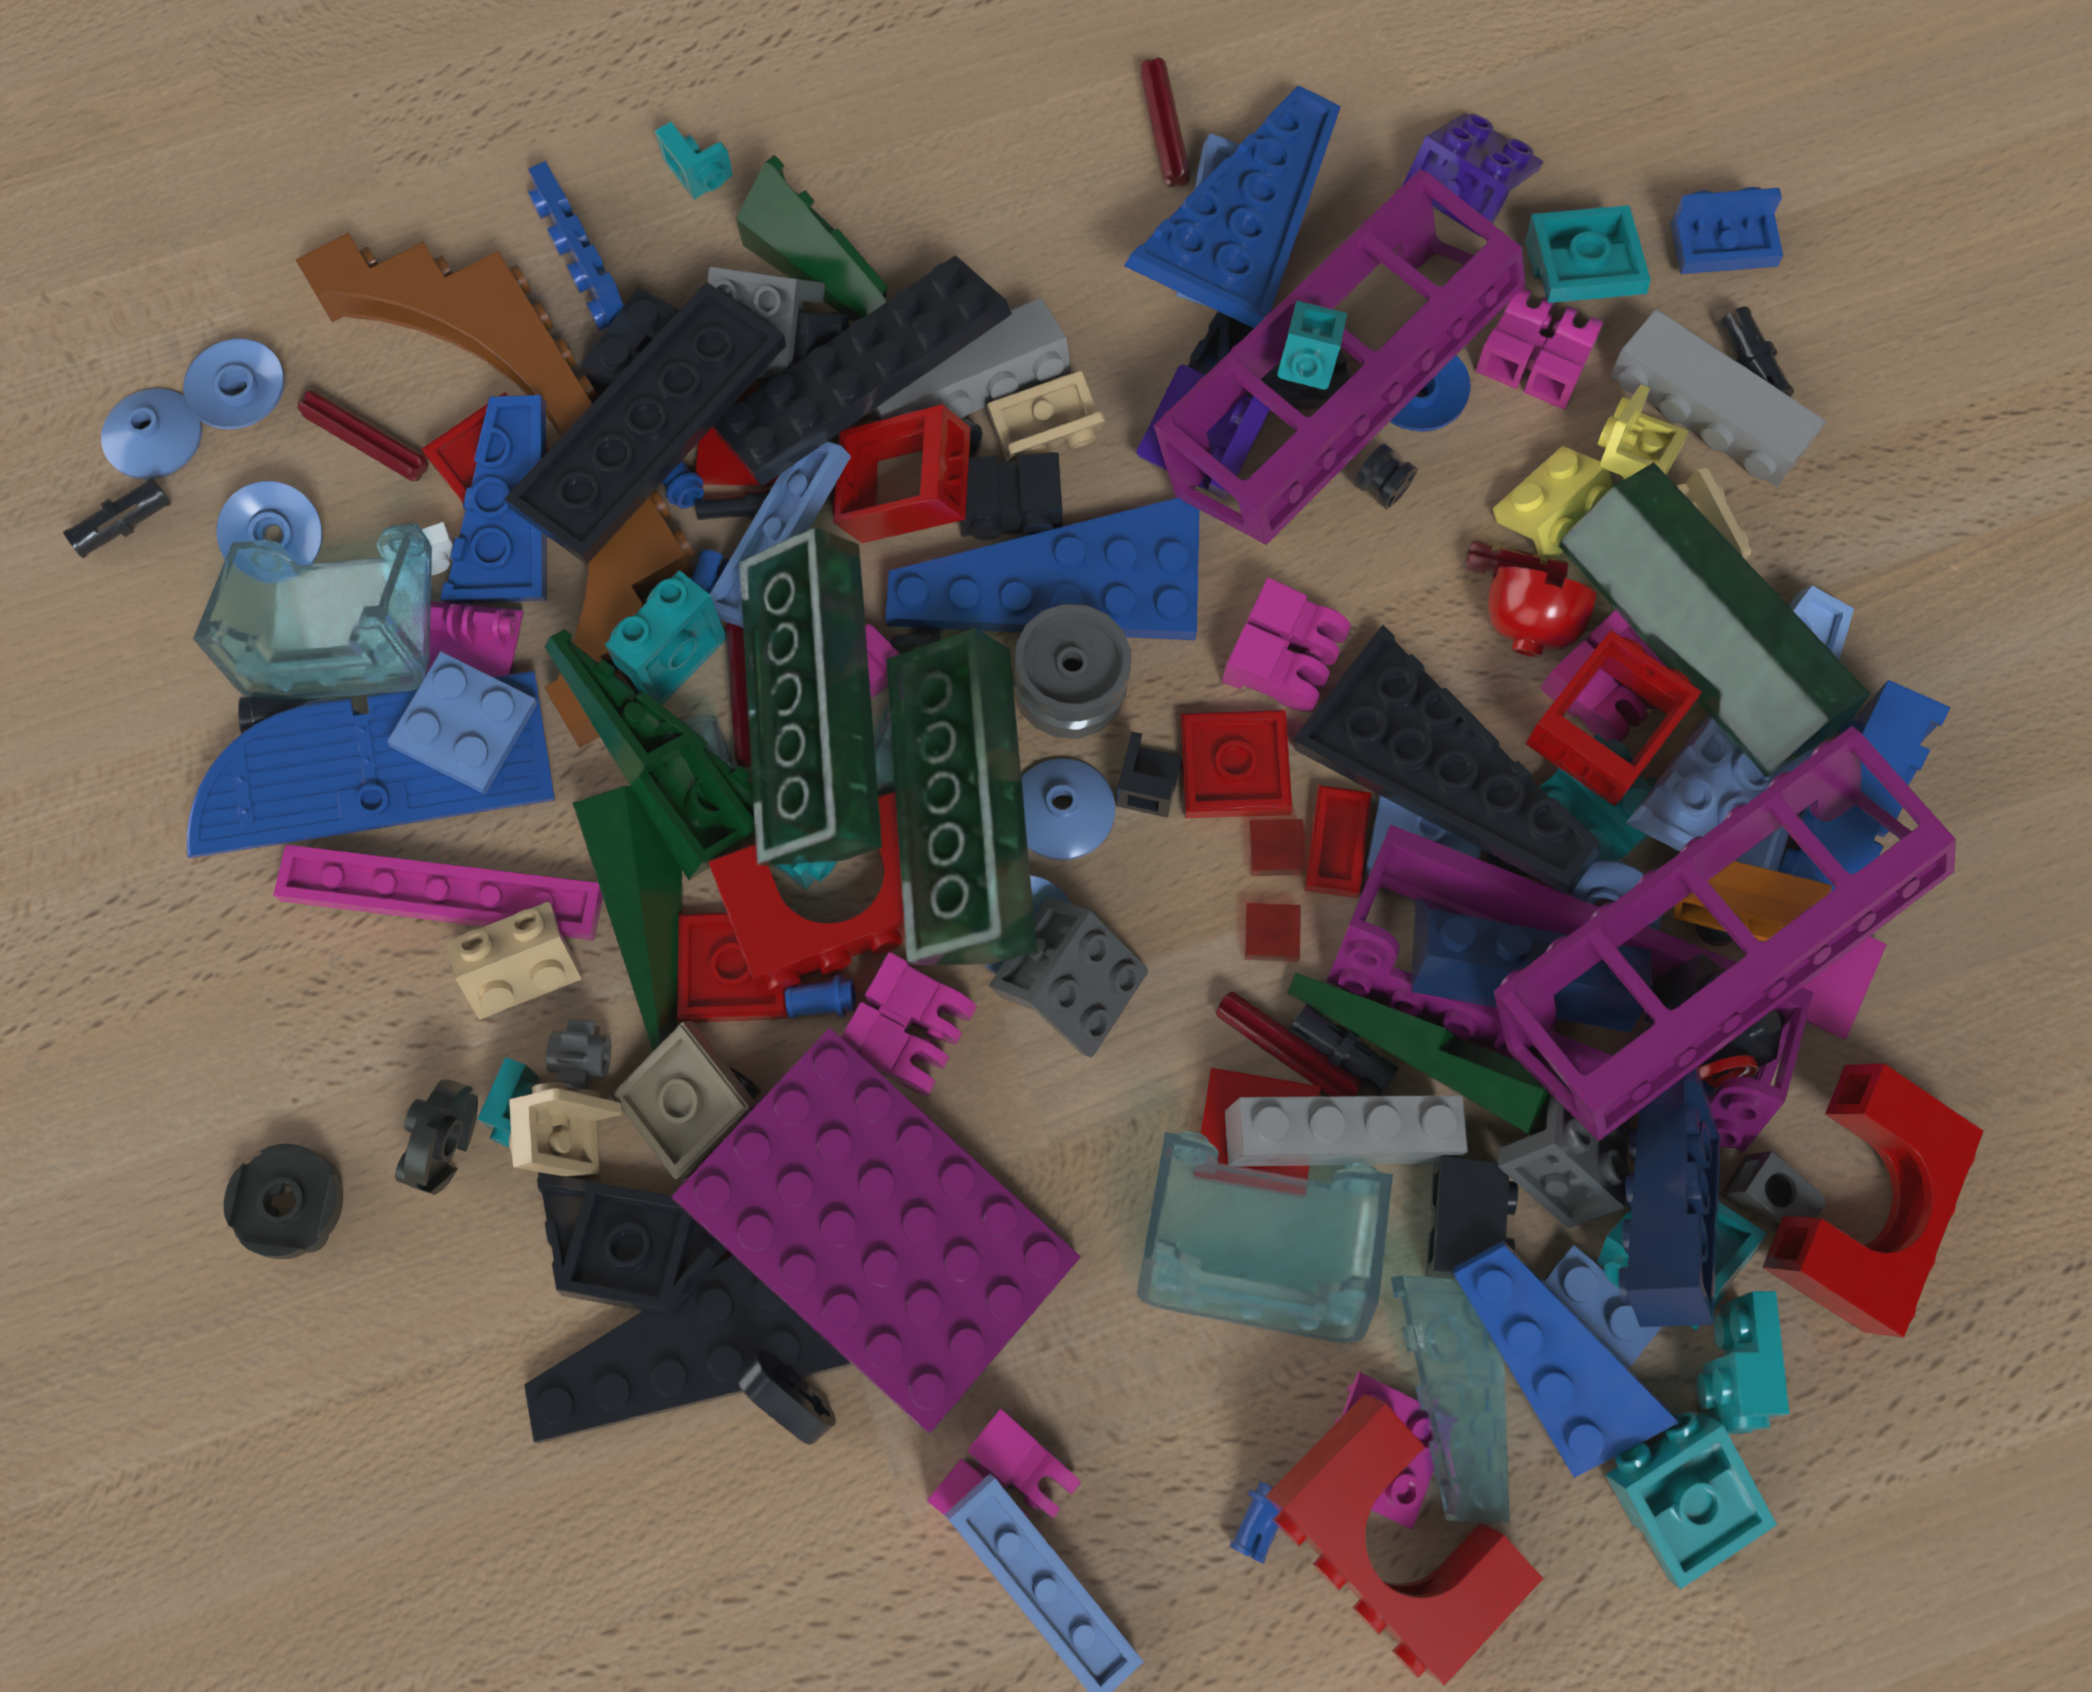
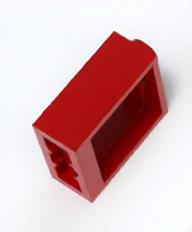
(943, 475)
(1586, 757)

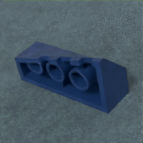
(1471, 957)
(1673, 1209)

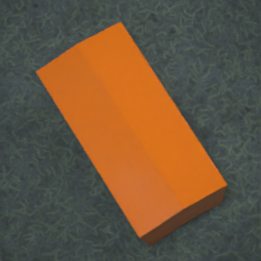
(1757, 896)

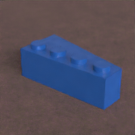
(1895, 726)

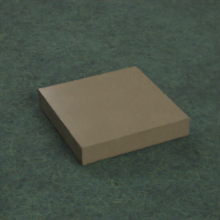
(684, 1100)

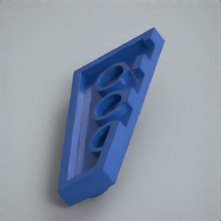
(570, 238)
(497, 550)
(1568, 1375)

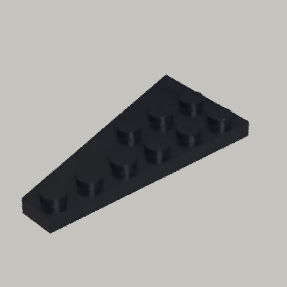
(1432, 756)
(675, 1360)

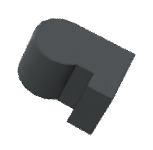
(1772, 1190)

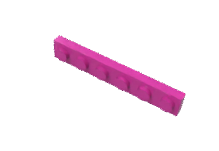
(432, 890)

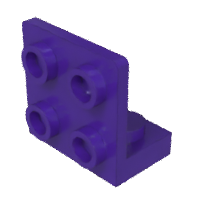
(1475, 164)
(1228, 438)

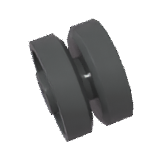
(1071, 671)

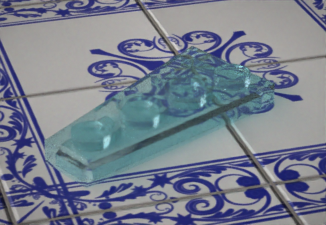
(1462, 1395)

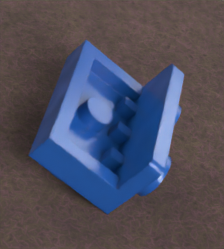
(1727, 230)

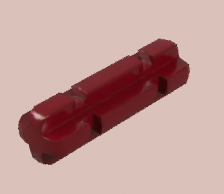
(1483, 557)

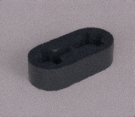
(785, 1397)

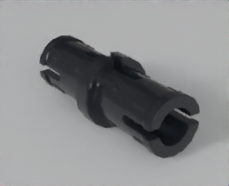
(1753, 350)
(85, 536)
(1344, 1049)

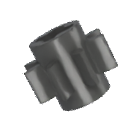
(578, 1053)

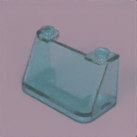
(322, 624)
(1265, 1244)

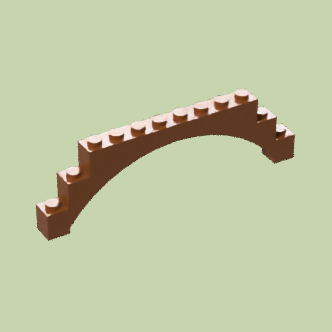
(492, 319)

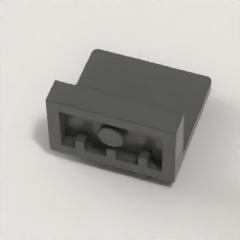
(772, 300)
(1075, 977)
(1569, 1167)

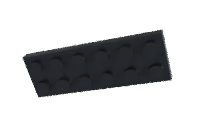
(860, 369)
(645, 422)

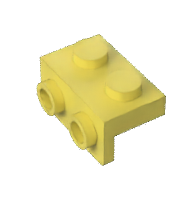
(1638, 439)
(1554, 499)

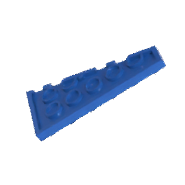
(1243, 219)
(1125, 564)

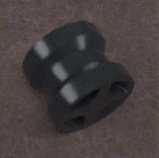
(1385, 476)

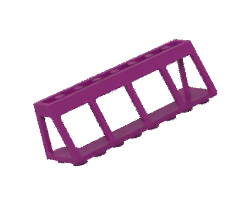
(1375, 392)
(1484, 891)
(1769, 970)

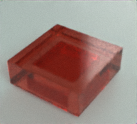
(1277, 847)
(1272, 932)

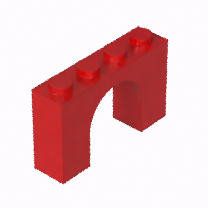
(786, 946)
(1927, 1161)
(1328, 1505)

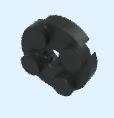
(436, 1131)
(303, 1227)

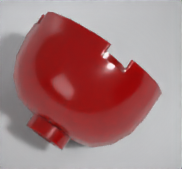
(1538, 610)

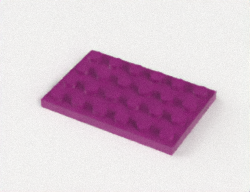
(877, 1229)

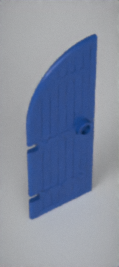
(335, 774)

